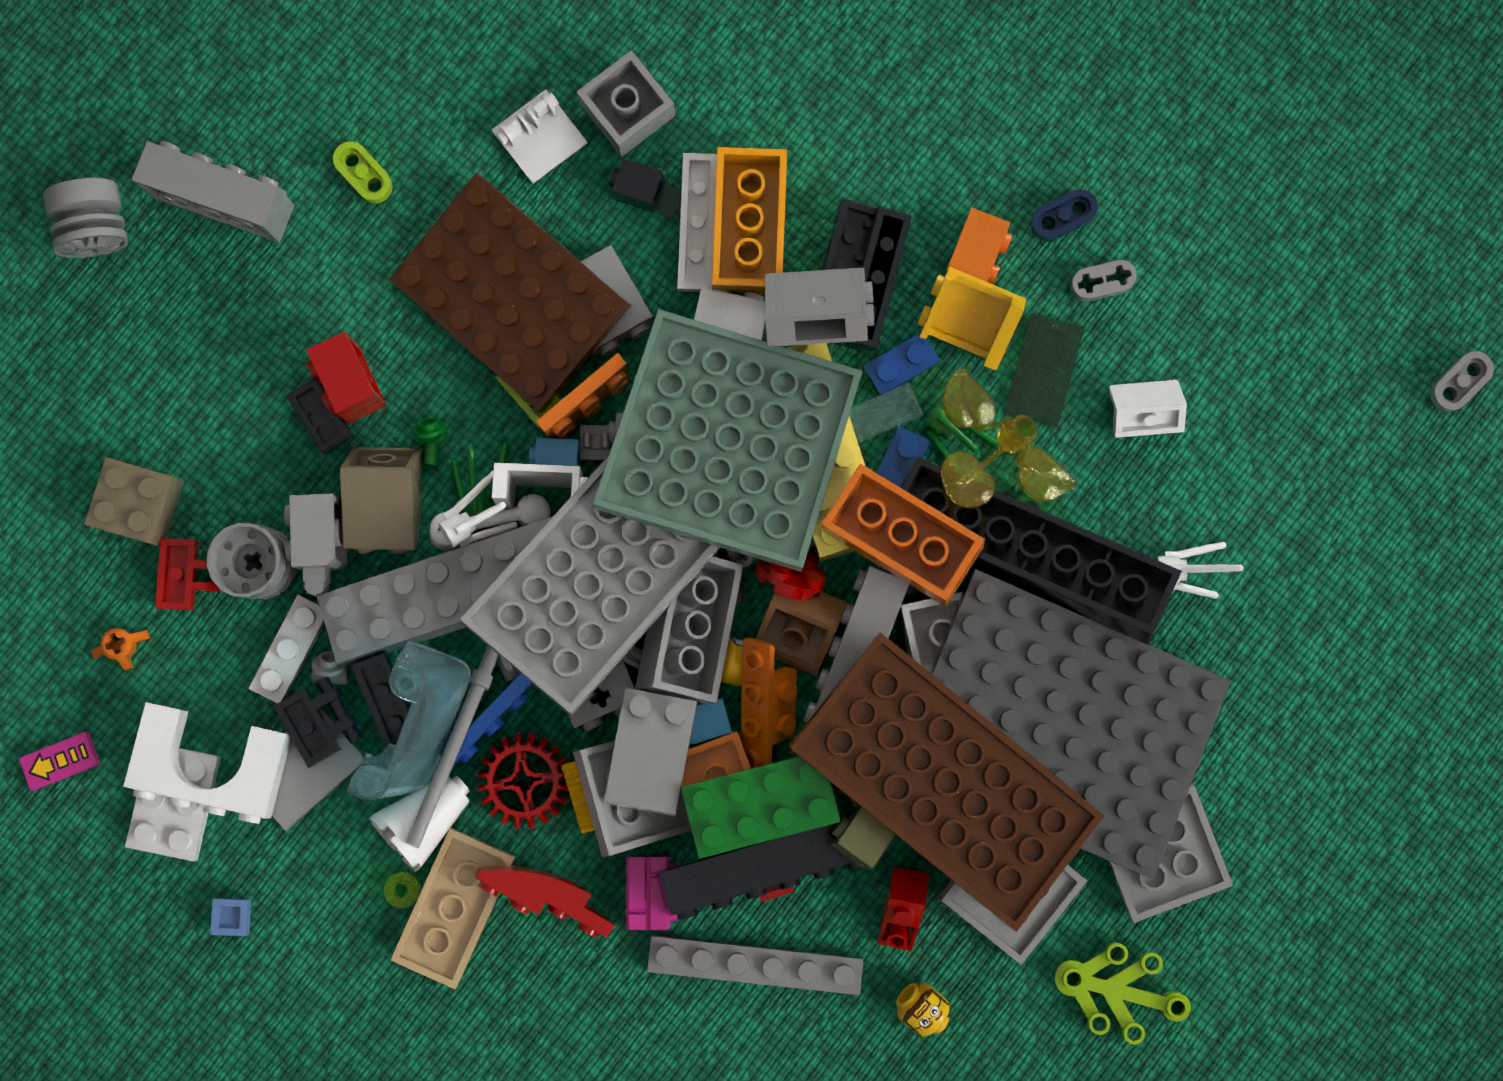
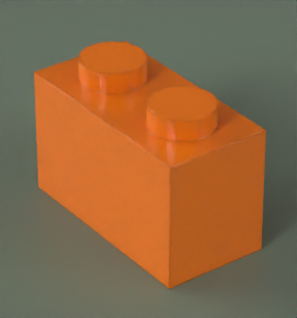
(979, 245)

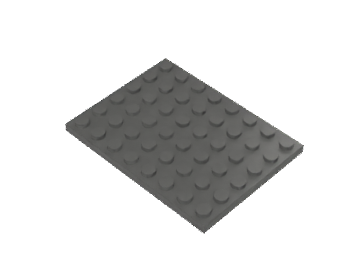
(1088, 706)

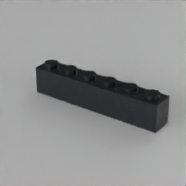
(749, 871)

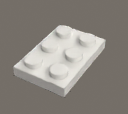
(171, 828)

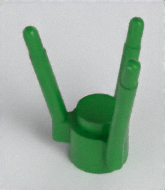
(942, 426)
(480, 502)

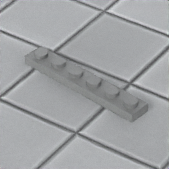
(755, 964)

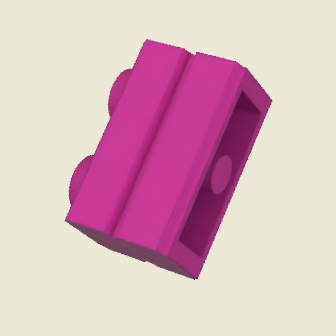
(643, 895)

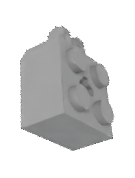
(315, 539)

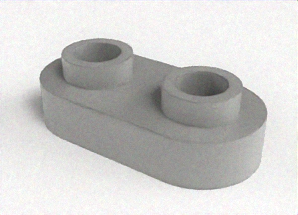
(1460, 382)

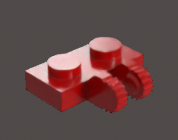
(178, 575)

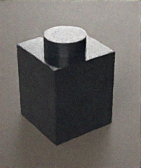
(637, 185)

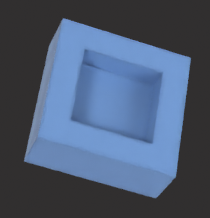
(230, 916)

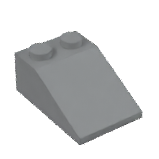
(650, 752)

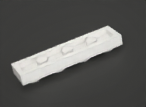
(697, 222)

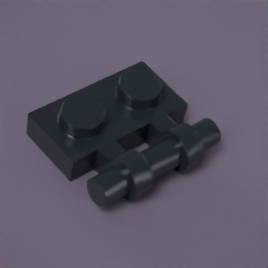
(308, 727)

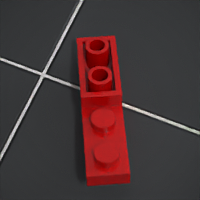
(532, 888)

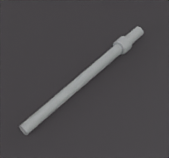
(480, 682)

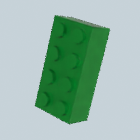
(758, 805)

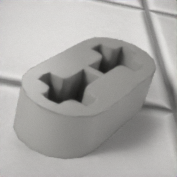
(1105, 288)

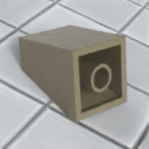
(381, 499)

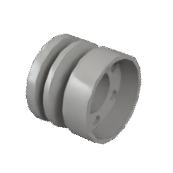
(85, 217)
(233, 564)

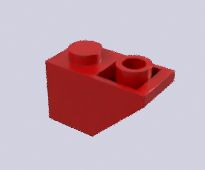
(903, 908)

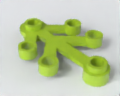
(1115, 990)

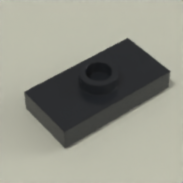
(324, 427)

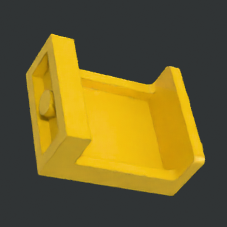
(972, 315)

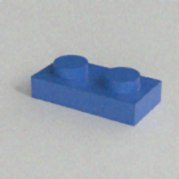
(901, 364)
(902, 455)

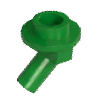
(431, 433)

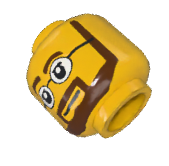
(923, 1009)

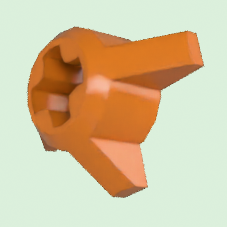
(121, 649)

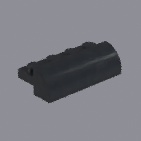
(870, 241)

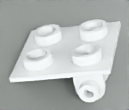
(539, 136)

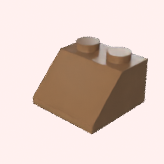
(801, 629)

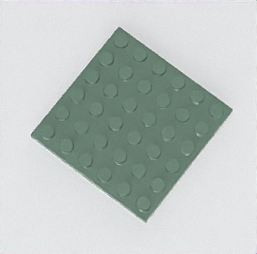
(728, 440)

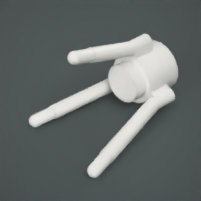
(458, 527)
(1173, 558)

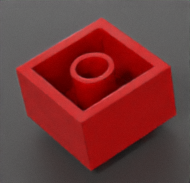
(345, 377)

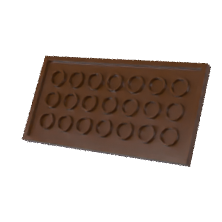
(946, 781)

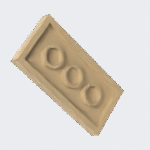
(450, 910)

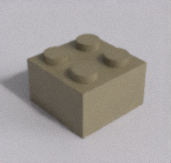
(134, 502)

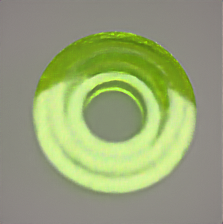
(409, 881)

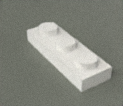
(289, 650)

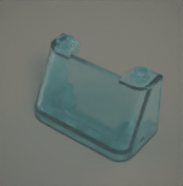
(436, 690)

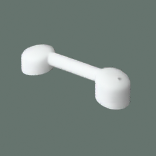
(528, 510)

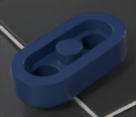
(1062, 215)

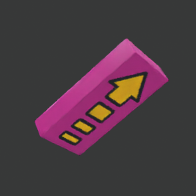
(59, 761)

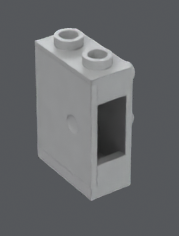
(818, 307)

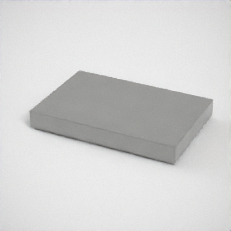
(305, 787)

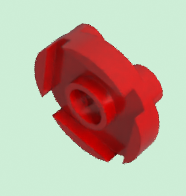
(791, 582)

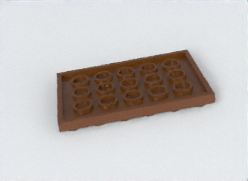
(509, 292)

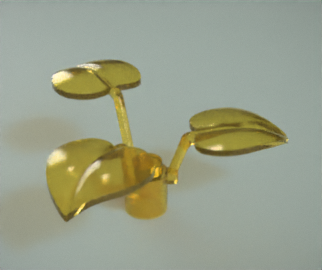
(965, 480)

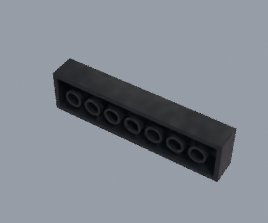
(1057, 558)

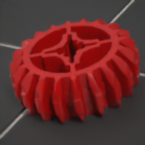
(523, 764)

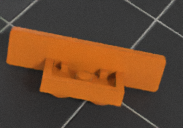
(766, 701)

